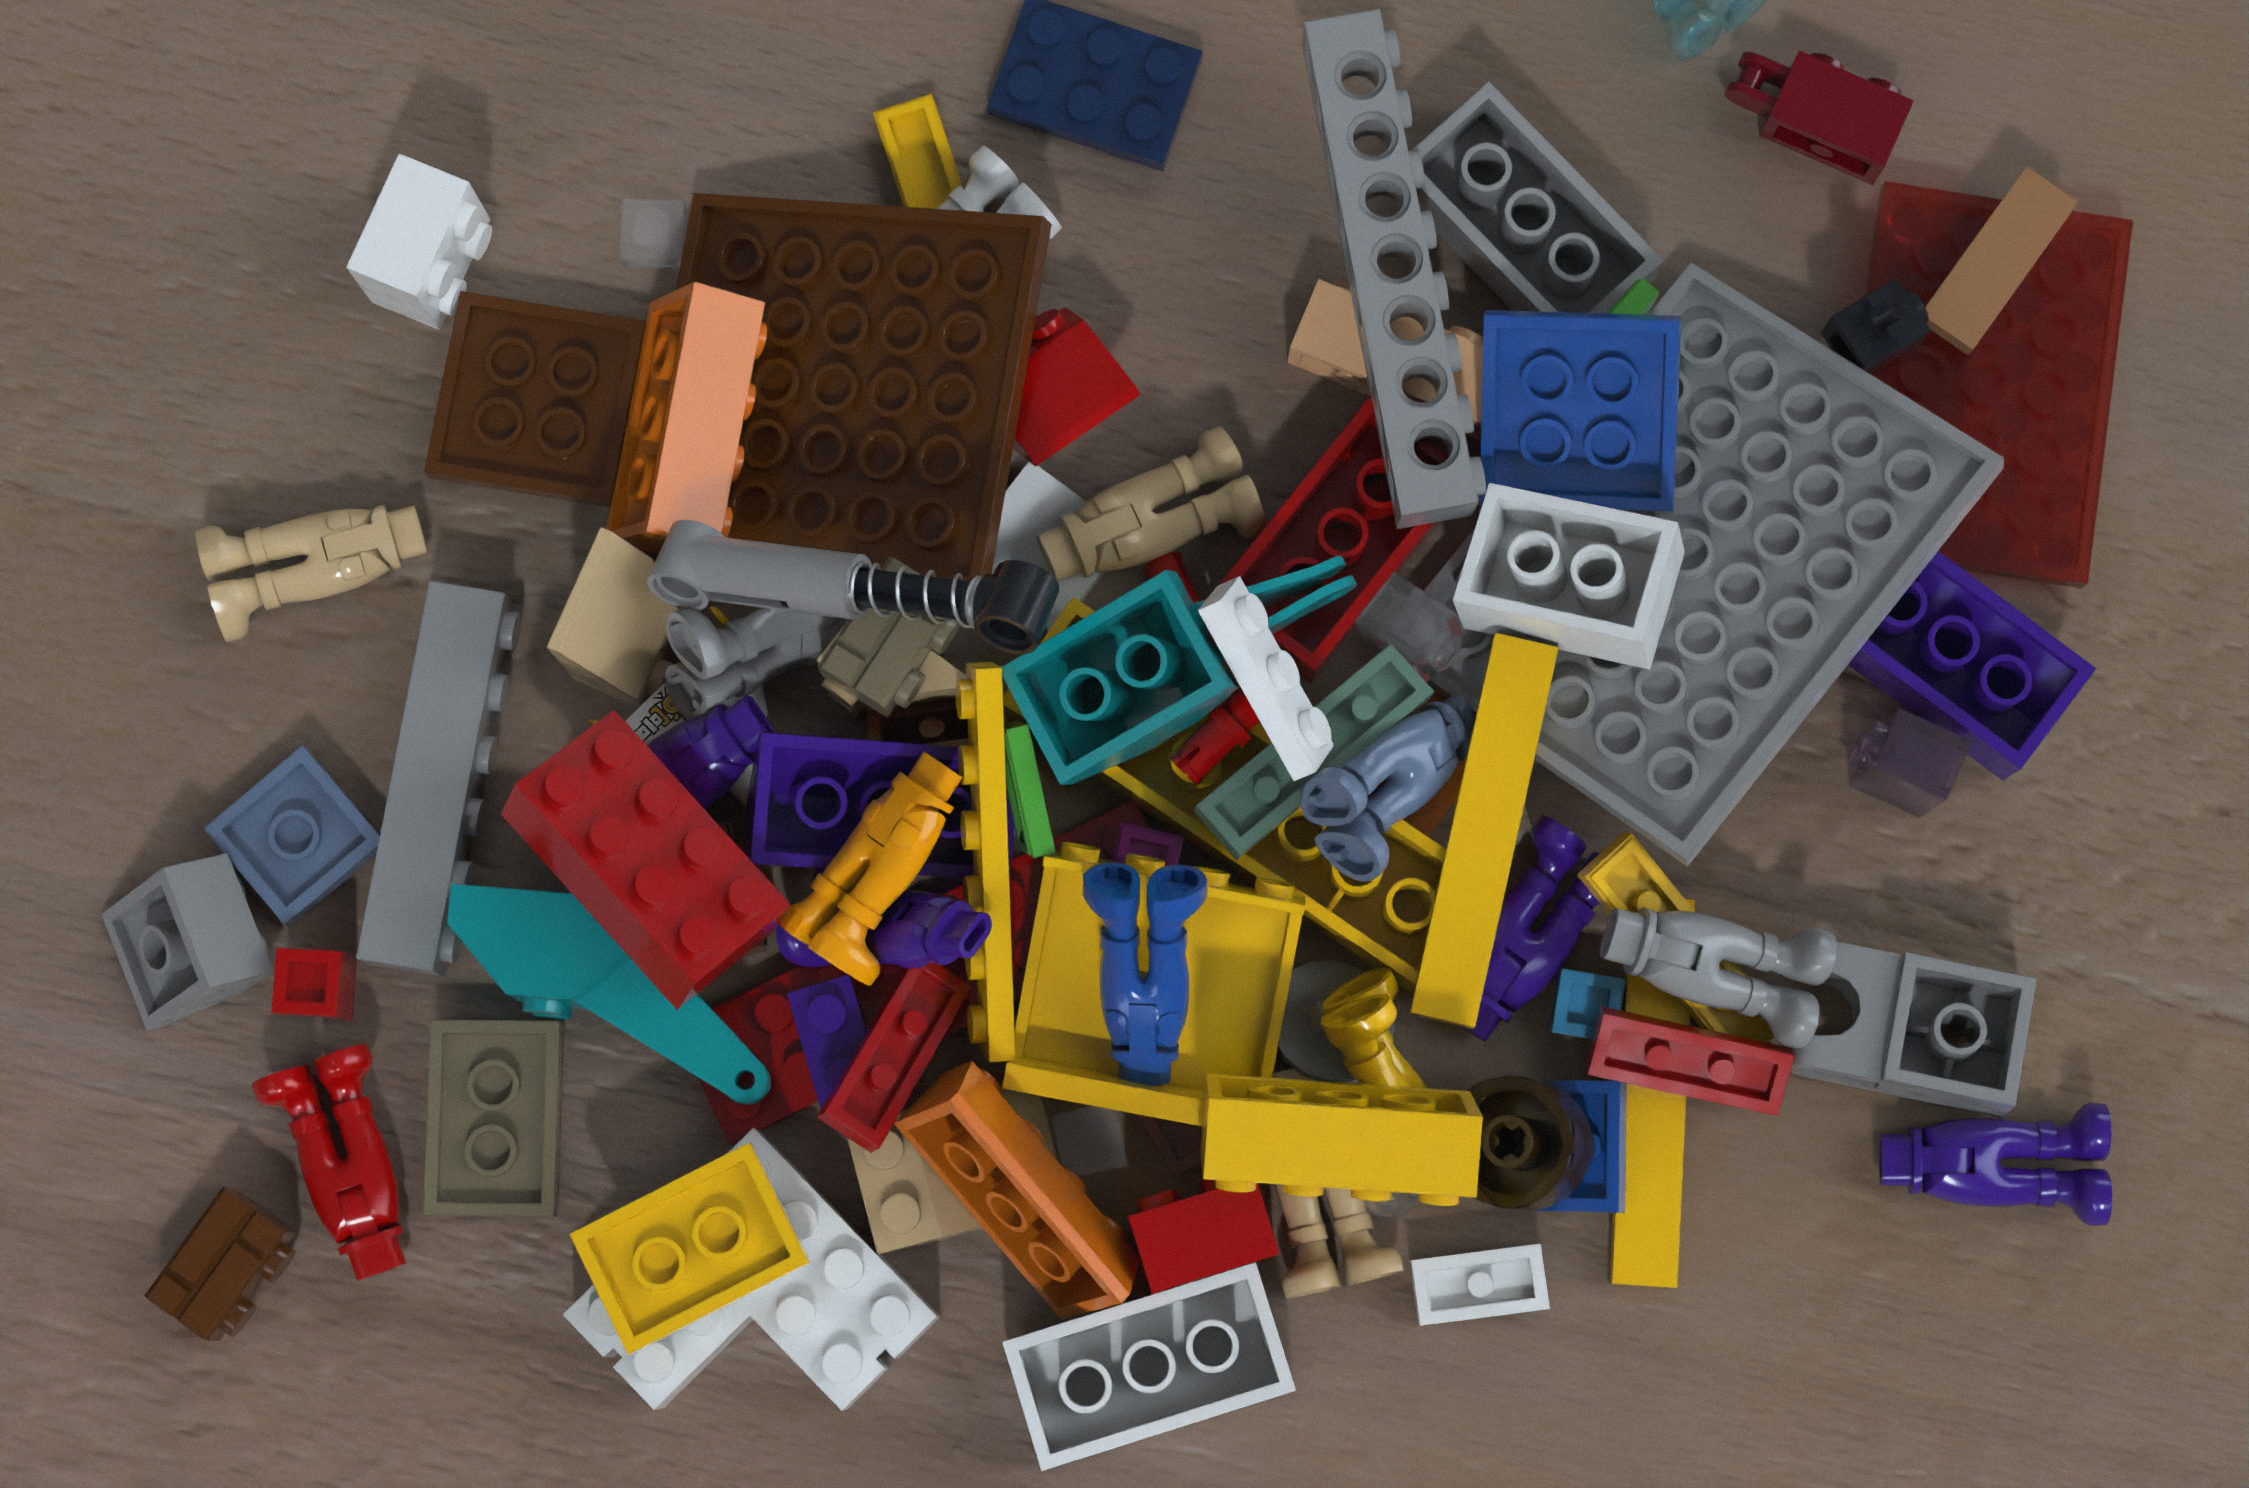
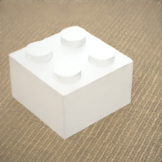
(420, 242)

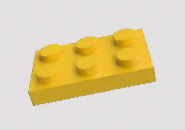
(689, 1248)

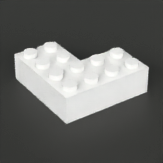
(825, 1315)

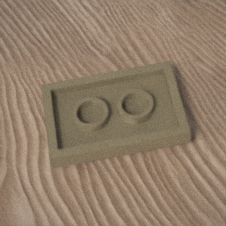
(493, 1118)

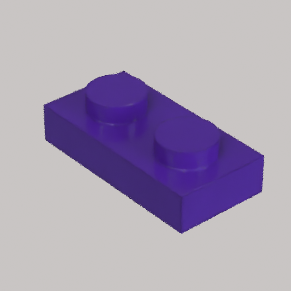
(828, 1028)

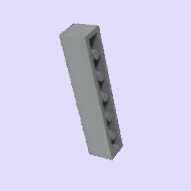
(438, 777)

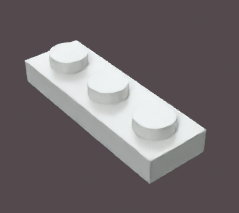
(1267, 677)

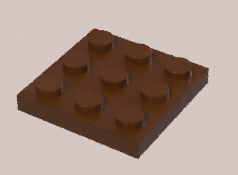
(534, 399)

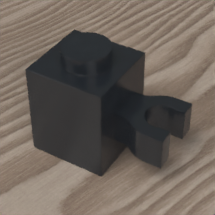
(1878, 327)

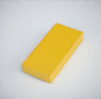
(918, 152)

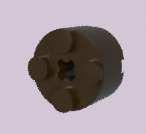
(1555, 1143)

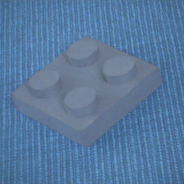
(295, 836)

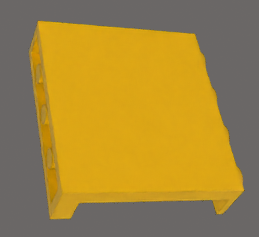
(1238, 990)

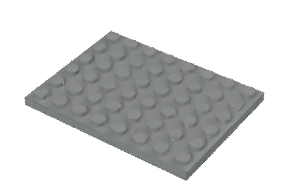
(1801, 527)

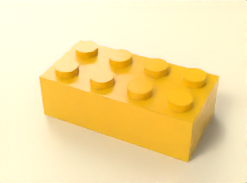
(1340, 1138)

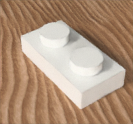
(1479, 1284)

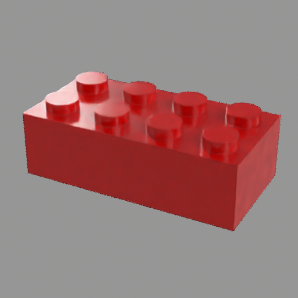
(1336, 512)
(644, 858)

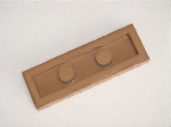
(1998, 260)

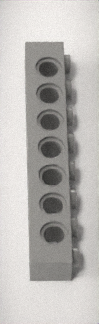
(1361, 47)

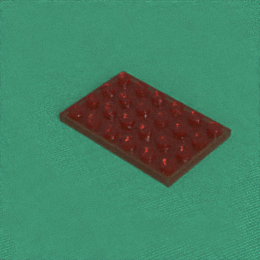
(2030, 385)

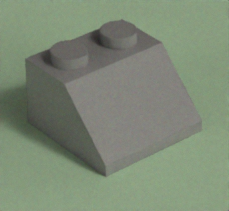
(187, 940)

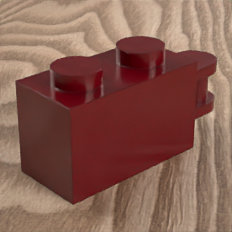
(1824, 111)

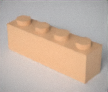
(1331, 348)

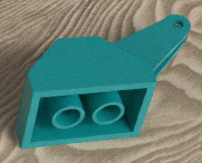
(1140, 670)
(561, 959)

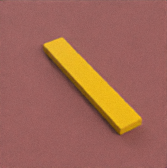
(1484, 831)
(1649, 1231)

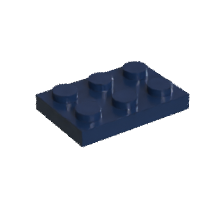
(1095, 82)

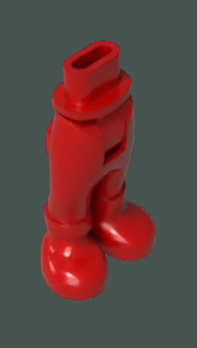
(352, 1195)

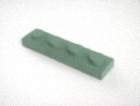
(1358, 713)

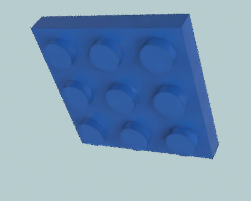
(1582, 406)

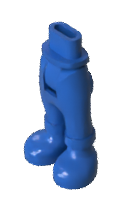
(1141, 1007)

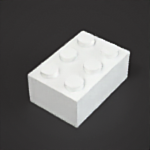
(1569, 575)

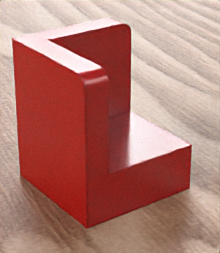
(314, 983)

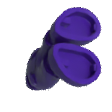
(713, 748)
(912, 933)
(1525, 960)
(1963, 1166)

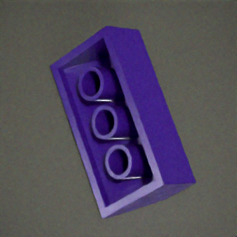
(1972, 666)
(813, 793)

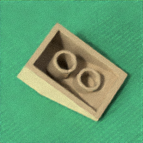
(614, 624)
(907, 1198)

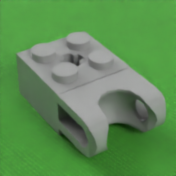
(1898, 1023)

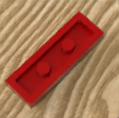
(894, 1054)
(1689, 1061)

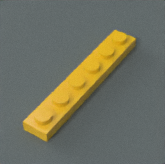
(986, 834)

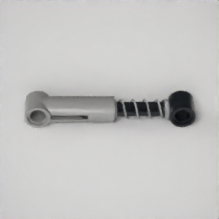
(705, 566)

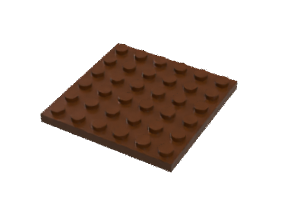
(880, 371)

